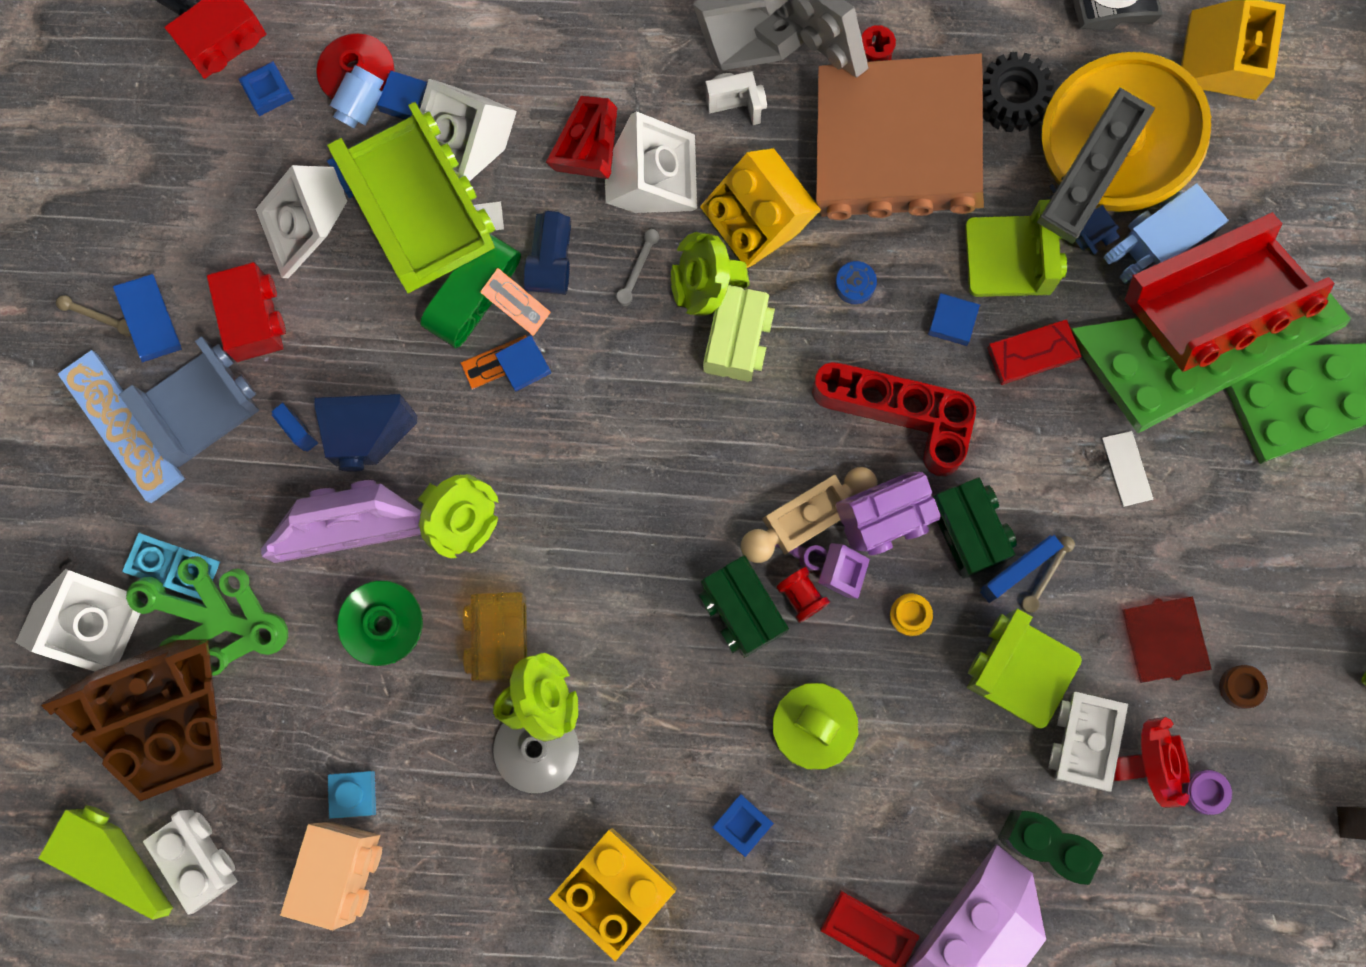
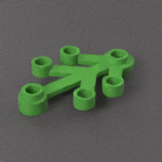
(215, 613)

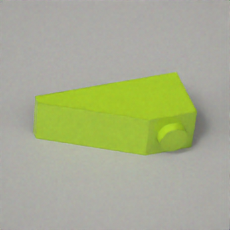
(104, 859)

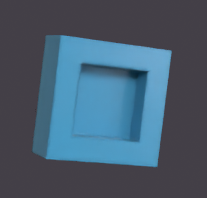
(351, 794)

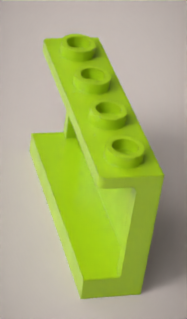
(415, 199)

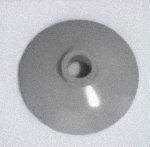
(539, 773)

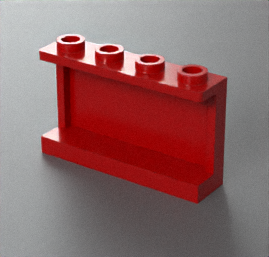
(1225, 294)

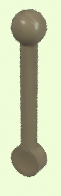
(65, 303)
(1030, 603)

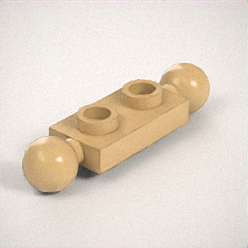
(804, 515)

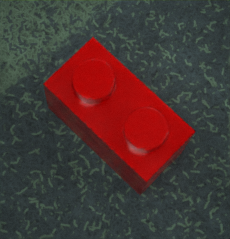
(215, 33)
(246, 311)

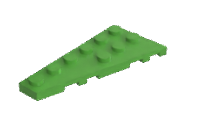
(1153, 387)
(1303, 399)

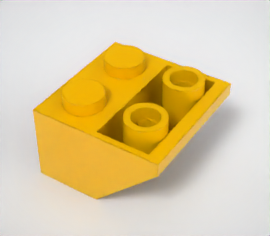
(1234, 46)
(759, 206)
(613, 894)

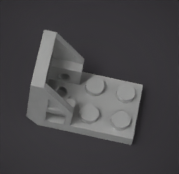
(770, 30)

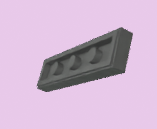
(1095, 165)

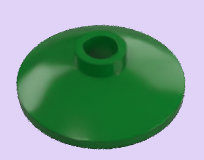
(360, 617)

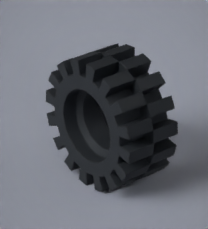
(1024, 73)

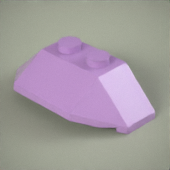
(341, 521)
(990, 920)

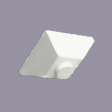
(470, 125)
(653, 168)
(300, 214)
(80, 622)

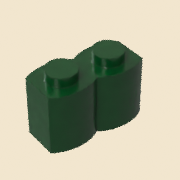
(1058, 852)

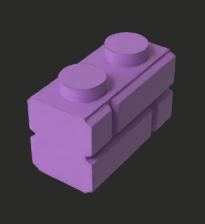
(888, 512)

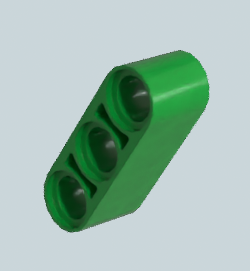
(459, 303)

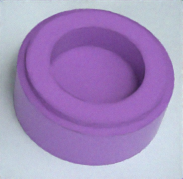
(1208, 792)

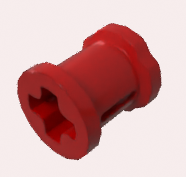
(882, 47)
(802, 594)

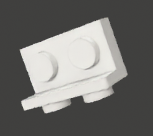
(1089, 741)
(191, 860)

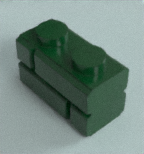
(973, 527)
(743, 607)

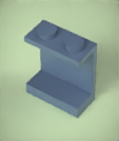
(193, 405)

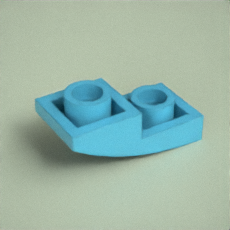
(161, 560)

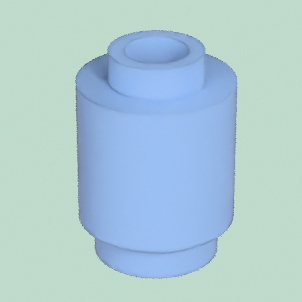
(356, 97)

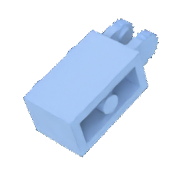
(1177, 227)

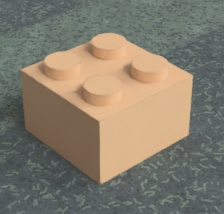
(332, 875)

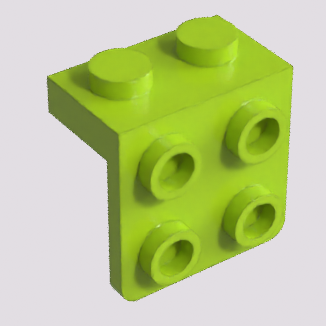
(1013, 256)
(1023, 670)

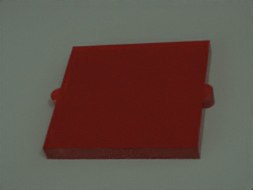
(1166, 639)

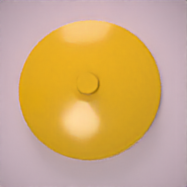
(1167, 147)

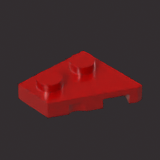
(587, 139)

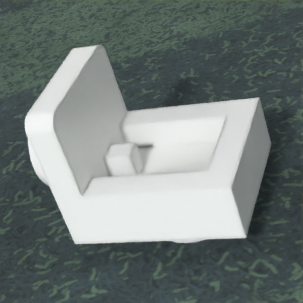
(735, 91)

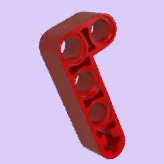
(892, 410)

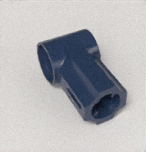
(548, 266)

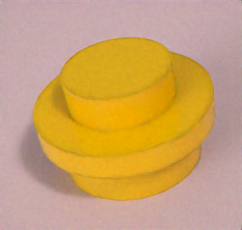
(911, 614)

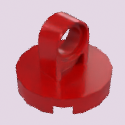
(1161, 761)

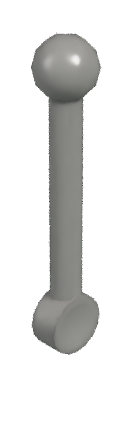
(624, 296)

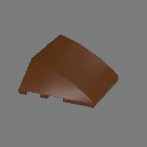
(148, 717)

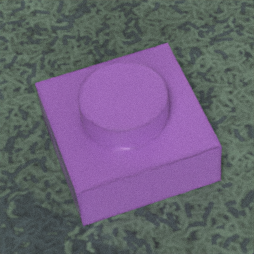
(844, 570)

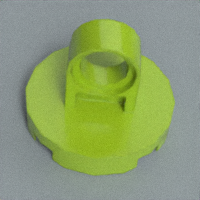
(705, 273)
(457, 515)
(538, 699)
(815, 726)

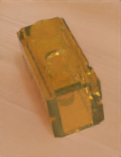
(497, 635)

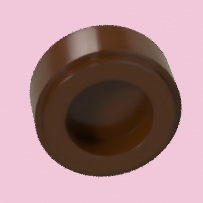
(1243, 687)

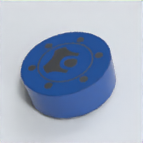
(855, 282)

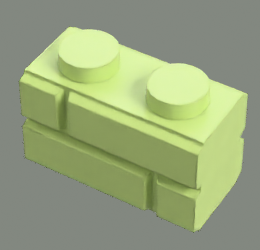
(736, 334)

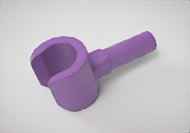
(802, 554)

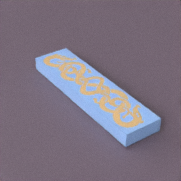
(100, 400)

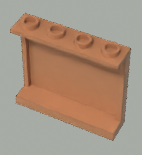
(901, 137)

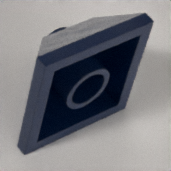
(362, 428)

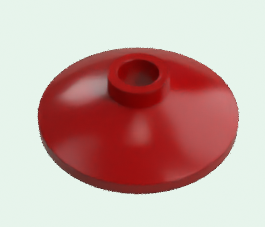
(366, 49)

